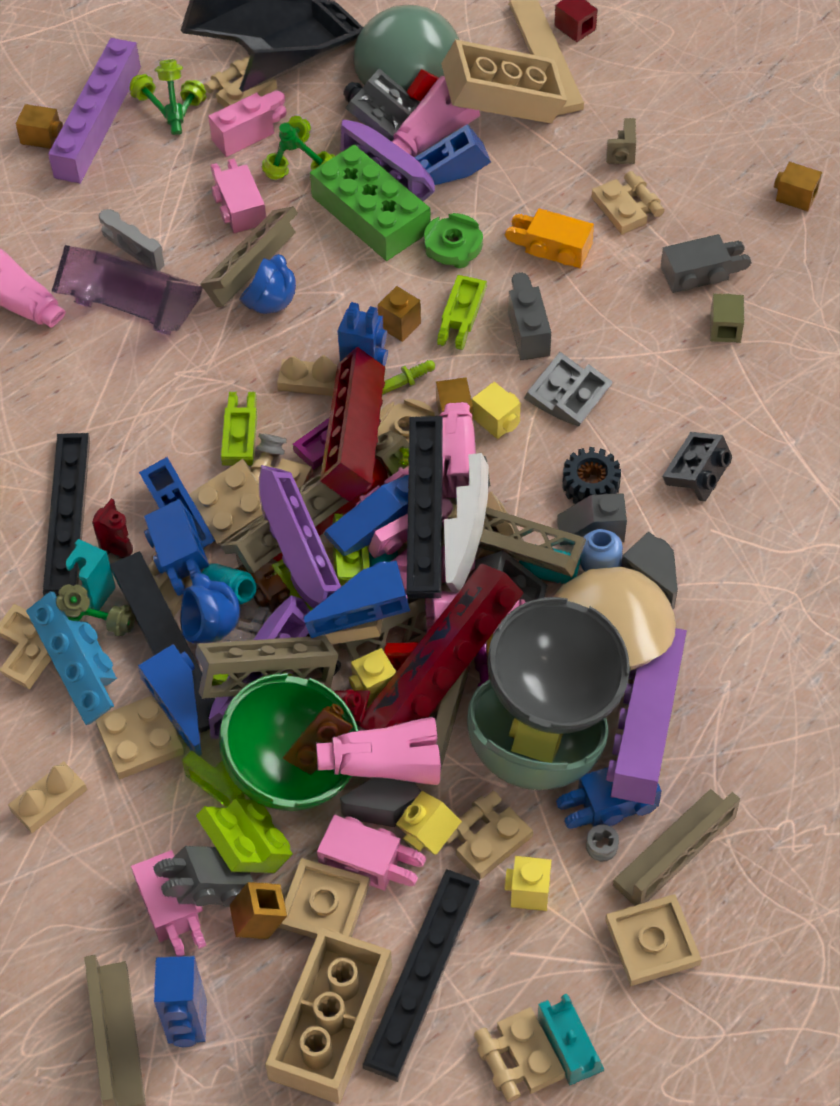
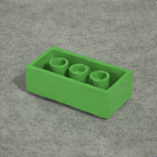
(370, 202)

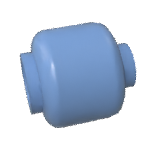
(601, 550)

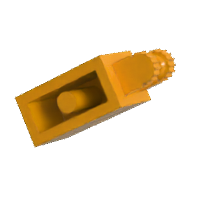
(552, 236)

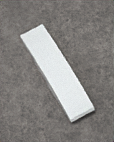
(465, 531)

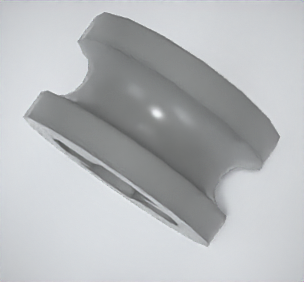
(271, 444)
(597, 834)

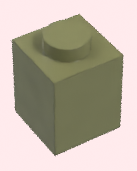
(727, 318)

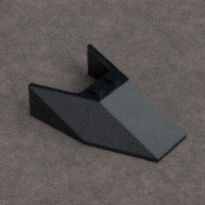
(274, 32)

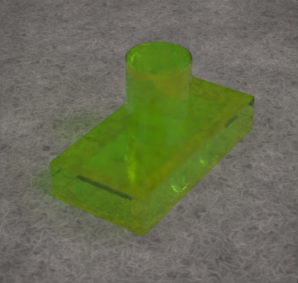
(211, 779)

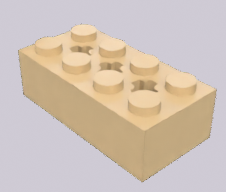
(503, 82)
(342, 1035)

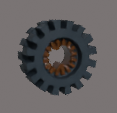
(590, 464)

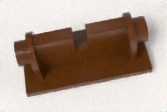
(268, 591)
(321, 730)

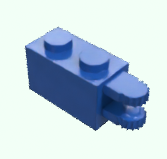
(364, 331)
(176, 543)
(599, 806)

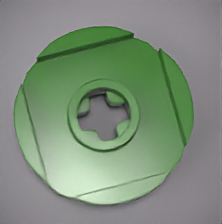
(458, 252)

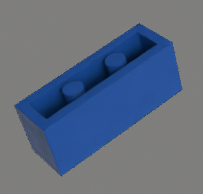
(180, 1000)

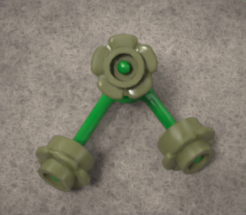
(75, 604)

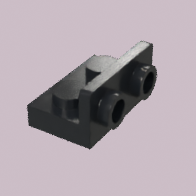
(699, 464)

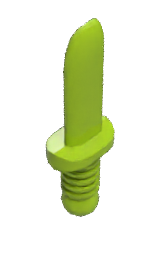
(408, 376)

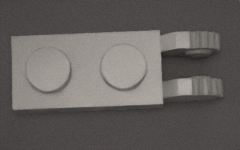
(131, 240)

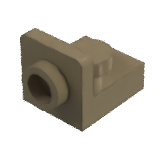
(624, 148)
(388, 451)

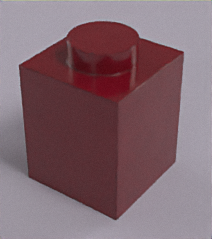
(575, 18)

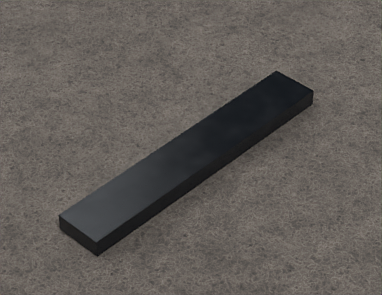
(425, 508)
(66, 509)
(156, 620)
(421, 976)

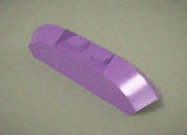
(389, 157)
(296, 536)
(284, 622)

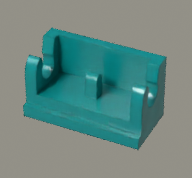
(94, 572)
(569, 1040)

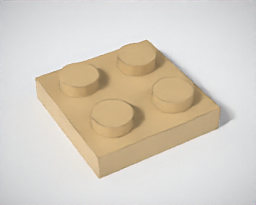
(229, 501)
(138, 737)
(324, 899)
(653, 940)

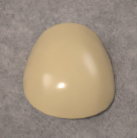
(631, 604)

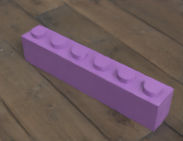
(94, 111)
(645, 725)

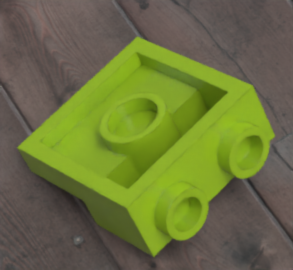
(245, 836)

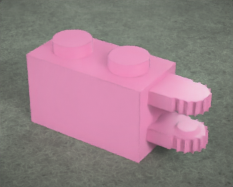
(246, 121)
(238, 195)
(368, 852)
(166, 913)

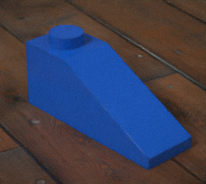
(455, 156)
(167, 487)
(376, 511)
(363, 599)
(172, 685)

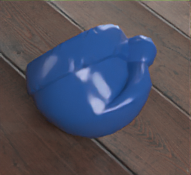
(271, 287)
(208, 610)

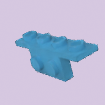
(76, 657)

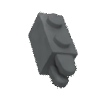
(702, 262)
(528, 319)
(200, 877)

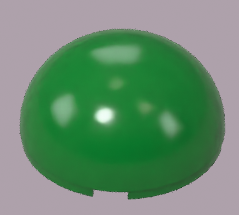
(260, 730)

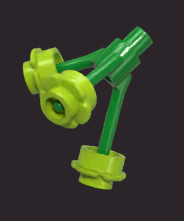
(191, 92)
(292, 136)

